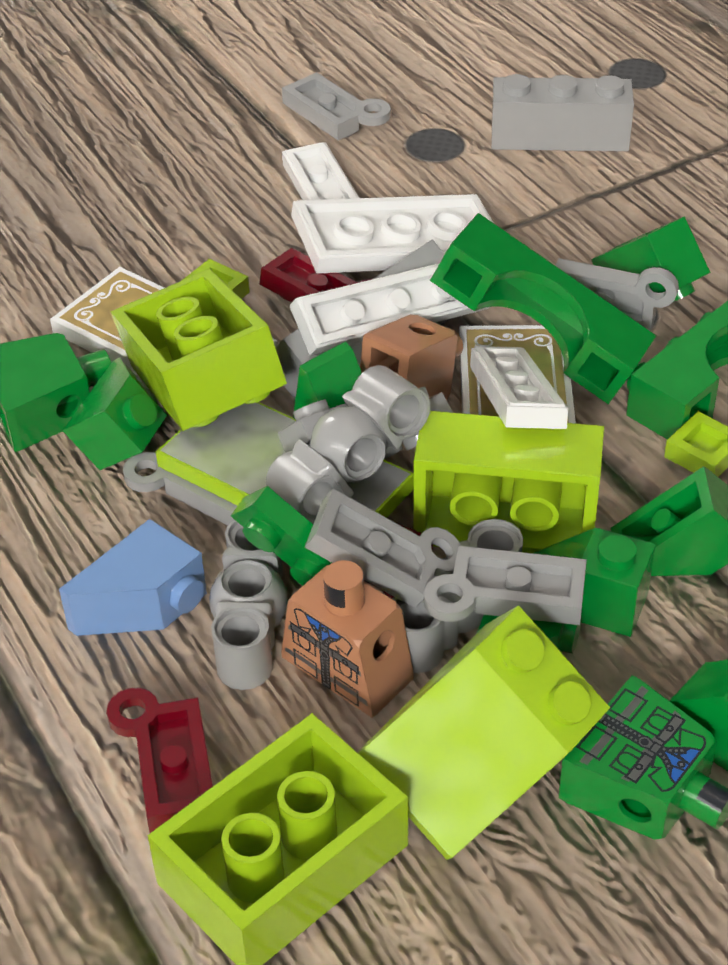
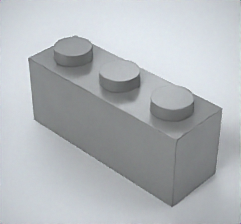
(562, 113)

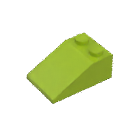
(484, 730)

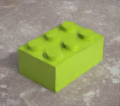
(199, 349)
(482, 471)
(279, 841)

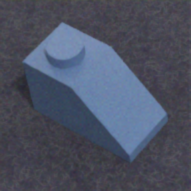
(135, 585)

